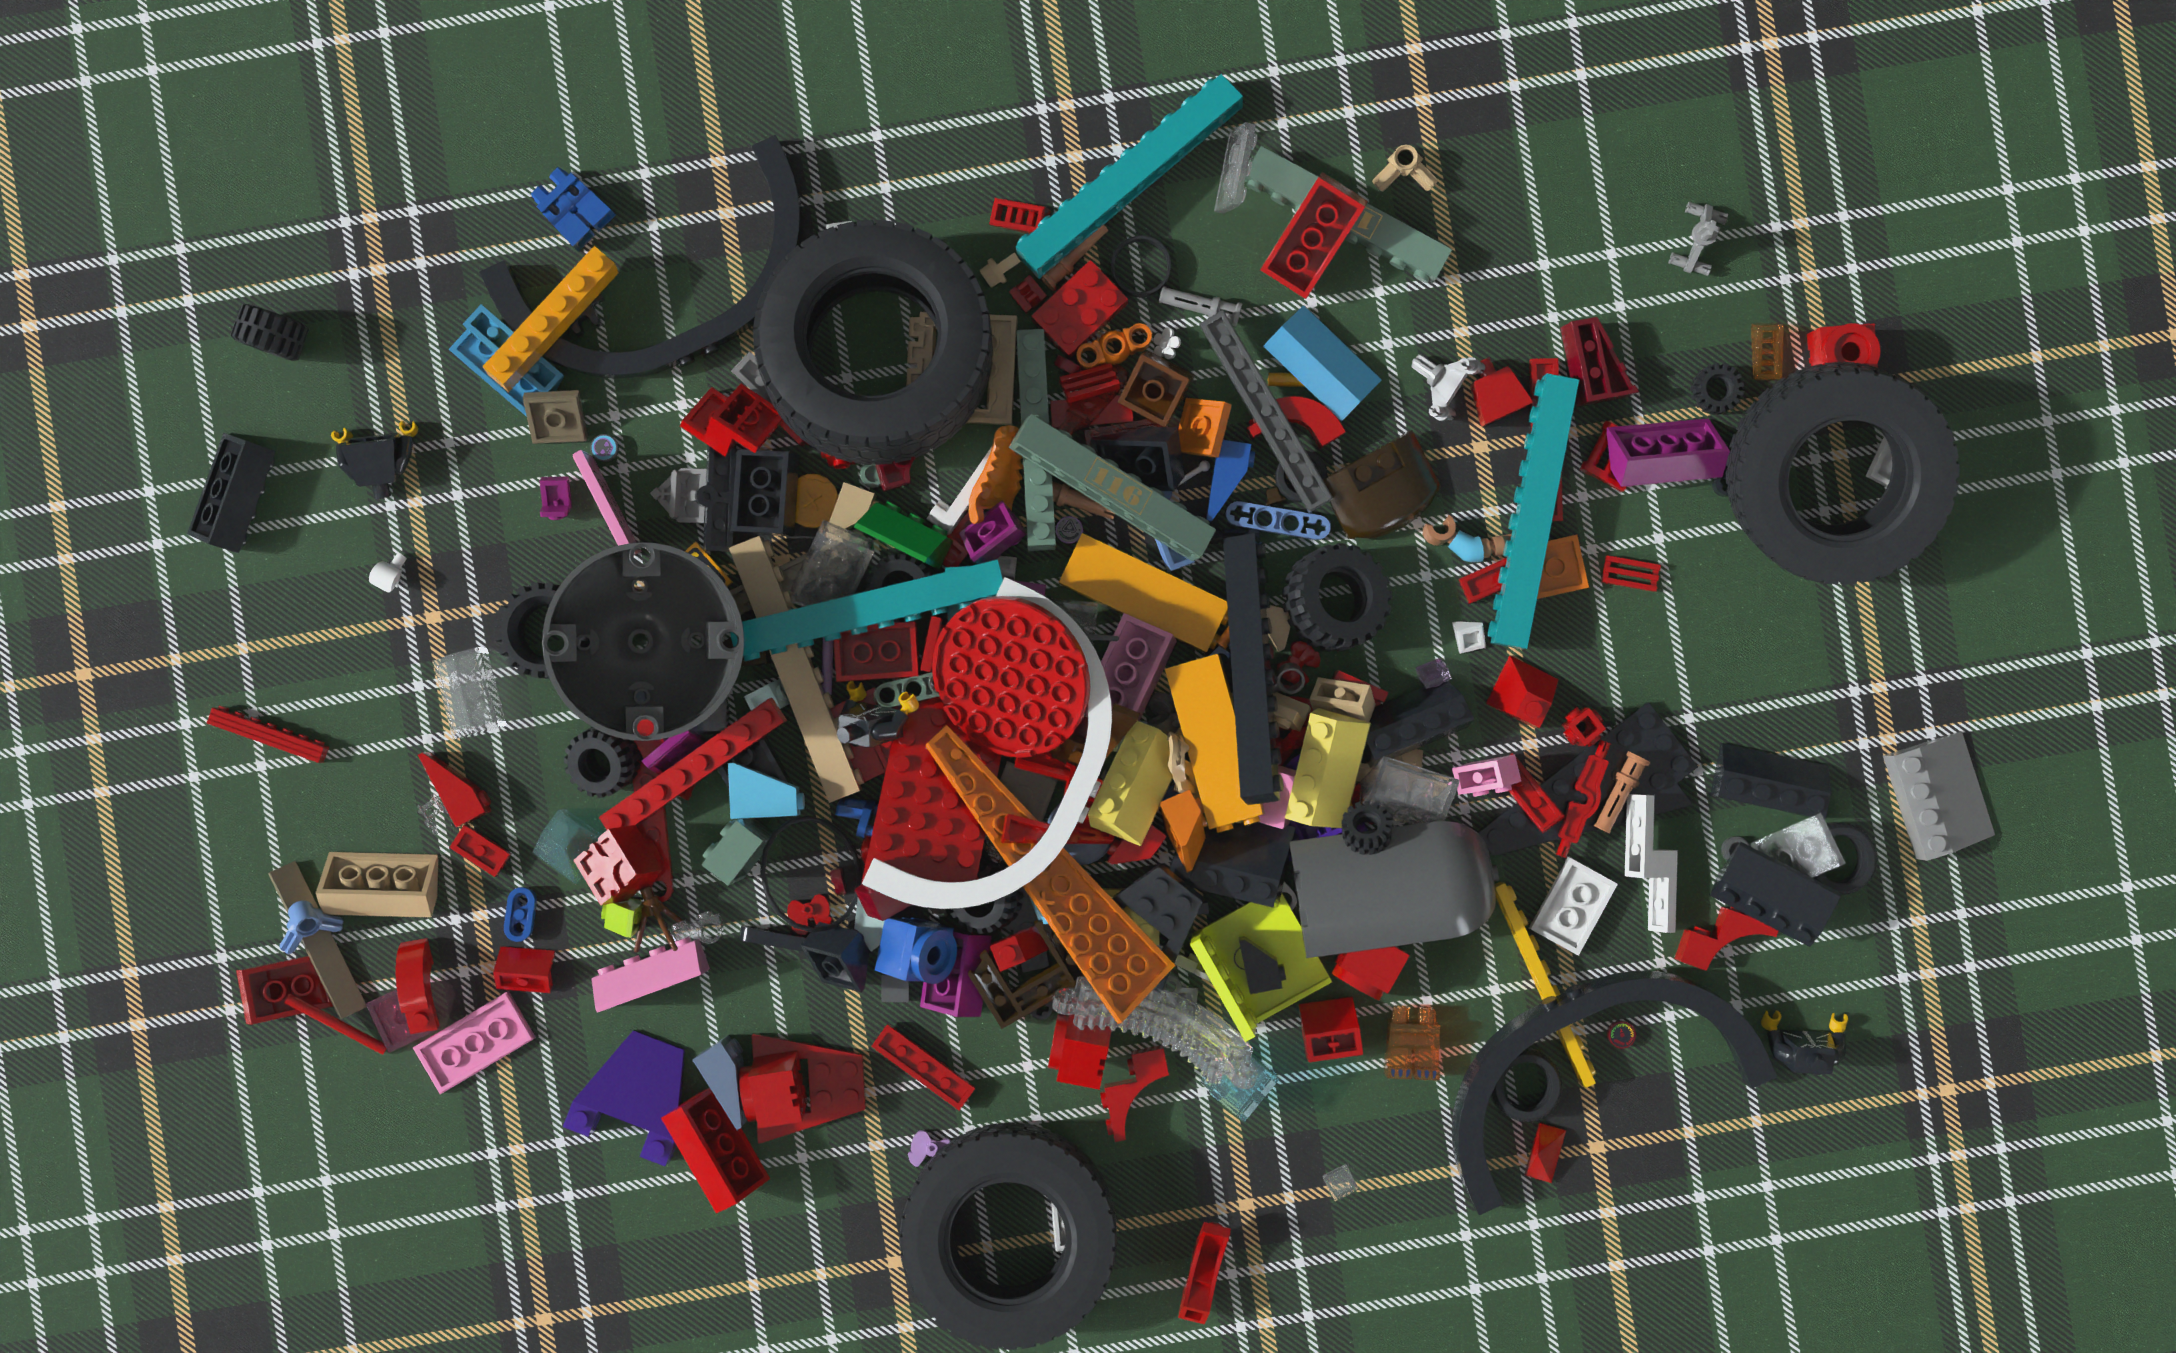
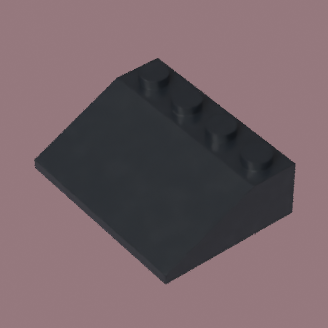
(1241, 862)

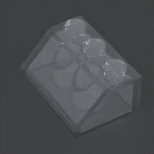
(469, 692)
(1408, 791)

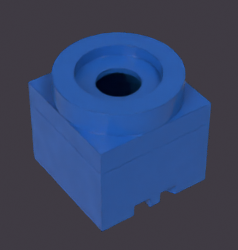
(916, 950)

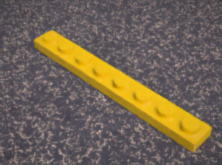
(1539, 971)

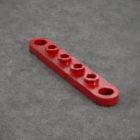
(656, 830)

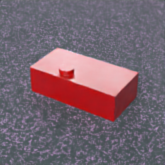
(1314, 235)
(715, 1150)

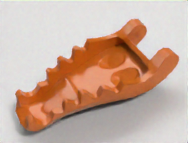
(999, 477)

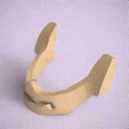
(1177, 761)

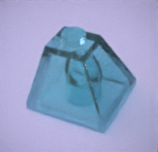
(563, 841)

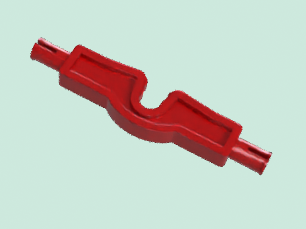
(1578, 813)

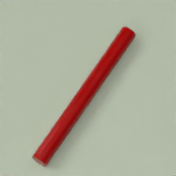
(335, 1023)

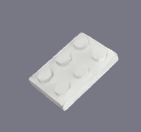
(1573, 906)

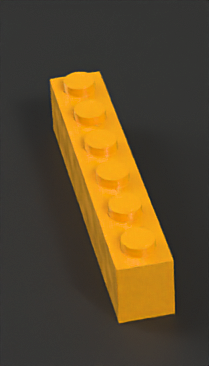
(551, 319)

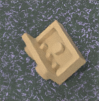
(1290, 712)

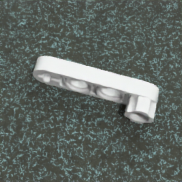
(948, 516)

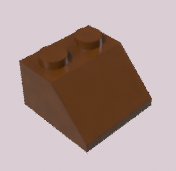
(1156, 388)

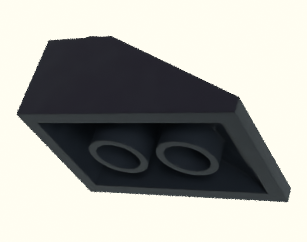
(1147, 453)

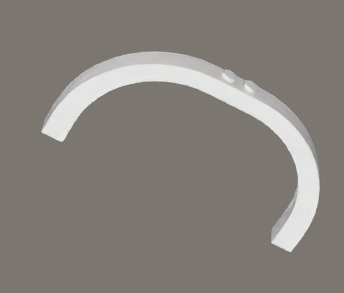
(1072, 809)

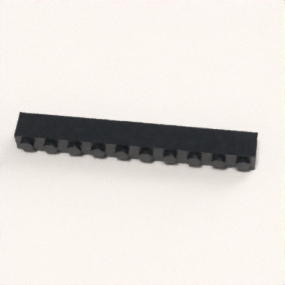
(1251, 670)

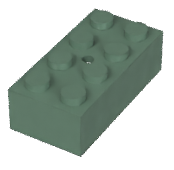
(737, 850)

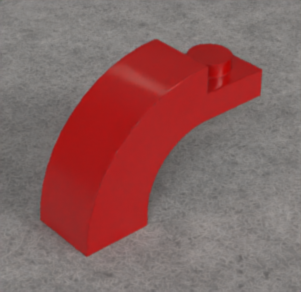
(414, 985)

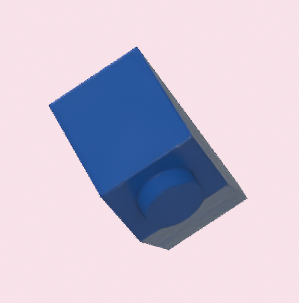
(1227, 473)

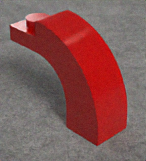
(1311, 415)

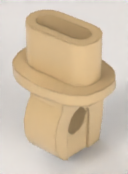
(994, 272)

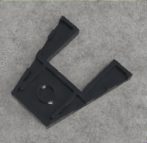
(1166, 905)

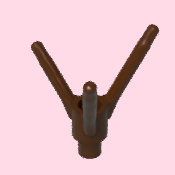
(654, 906)

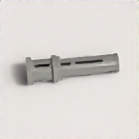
(1168, 297)

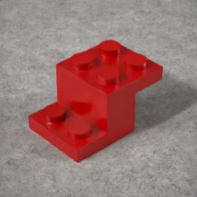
(732, 420)

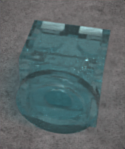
(1243, 1101)

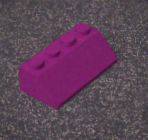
(1666, 452)

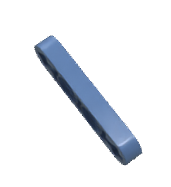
(1278, 516)

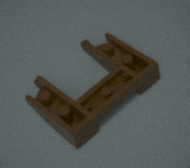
(1012, 1004)

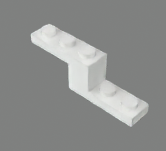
(1651, 863)

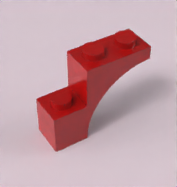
(1699, 949)
(1147, 1066)
(1203, 1272)

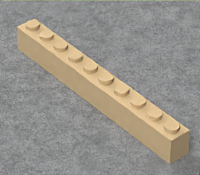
(798, 674)

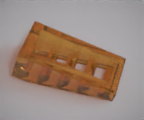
(1757, 351)

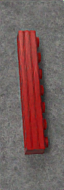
(268, 734)

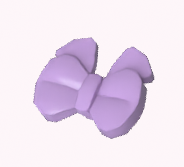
(923, 1145)

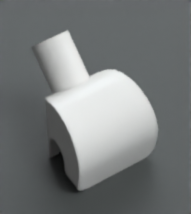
(387, 575)

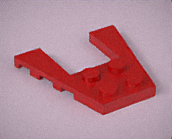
(1030, 831)
(834, 1083)

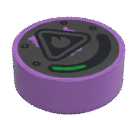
(1069, 530)

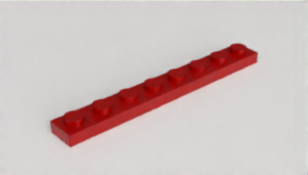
(695, 766)

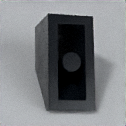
(1260, 967)

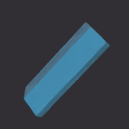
(482, 339)
(1322, 362)

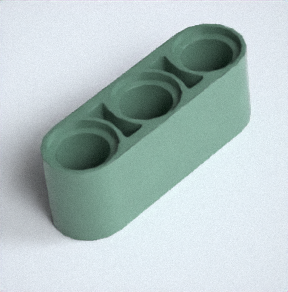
(897, 687)

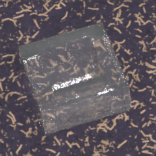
(1340, 1182)

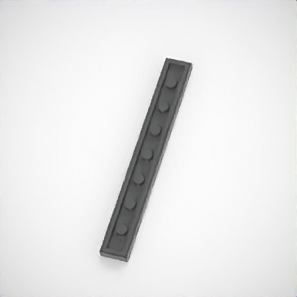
(1266, 411)

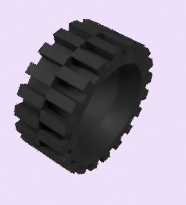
(512, 628)

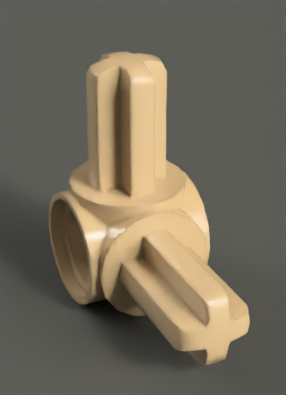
(1415, 169)

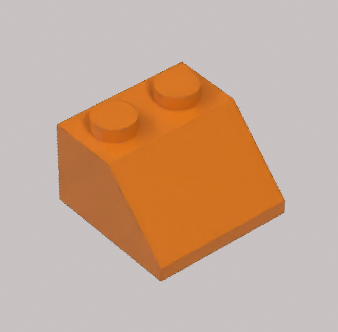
(1184, 826)

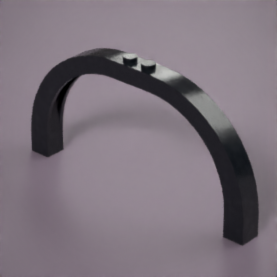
(701, 339)
(1565, 1009)

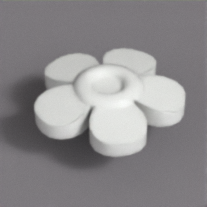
(1166, 343)

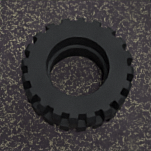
(1367, 586)

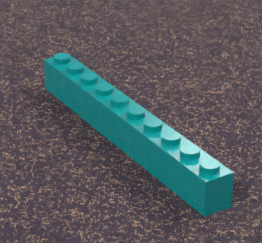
(1129, 176)
(1534, 511)
(869, 608)

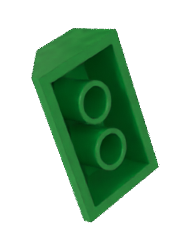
(906, 533)

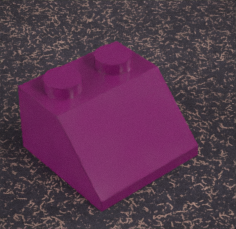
(994, 535)

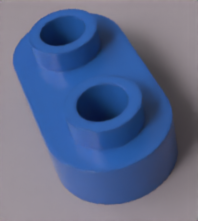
(520, 913)

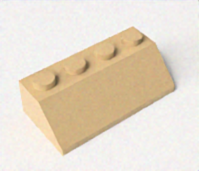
(379, 884)

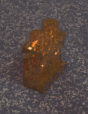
(1415, 1035)

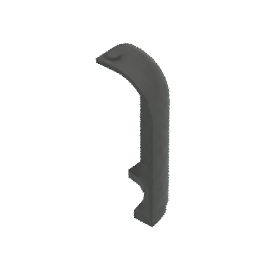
(1419, 889)

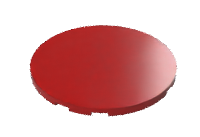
(1011, 676)

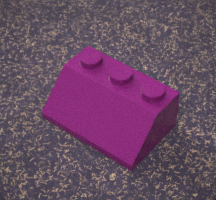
(957, 992)

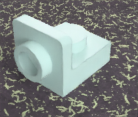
(772, 690)

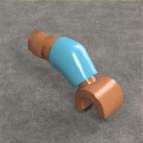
(1464, 545)

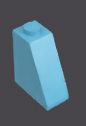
(761, 795)

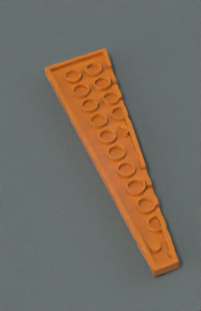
(1093, 928)

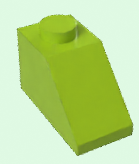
(623, 917)

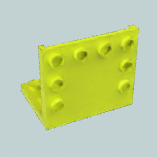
(1275, 932)

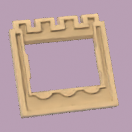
(1002, 376)

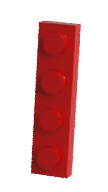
(923, 1066)

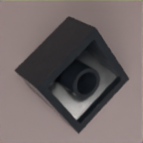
(838, 956)

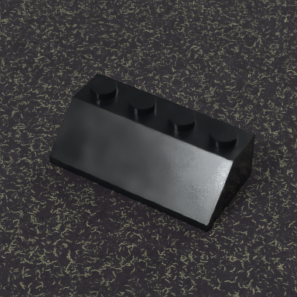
(231, 493)
(1415, 721)
(1771, 781)
(1775, 894)

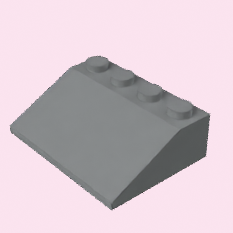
(1939, 796)

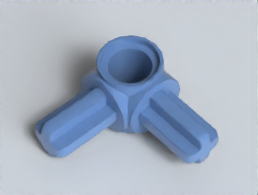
(305, 922)

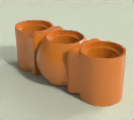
(1129, 347)

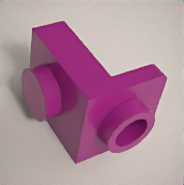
(555, 497)

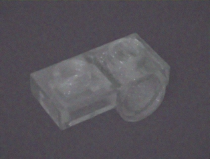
(682, 929)

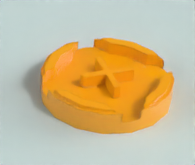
(814, 500)

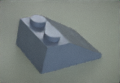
(721, 1070)

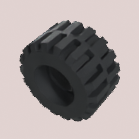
(269, 332)
(893, 565)
(587, 772)
(1002, 913)

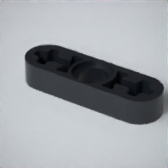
(771, 937)

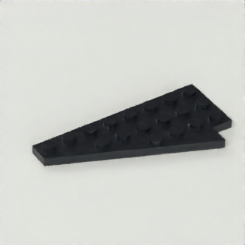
(1640, 734)

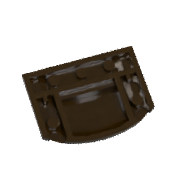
(1383, 489)

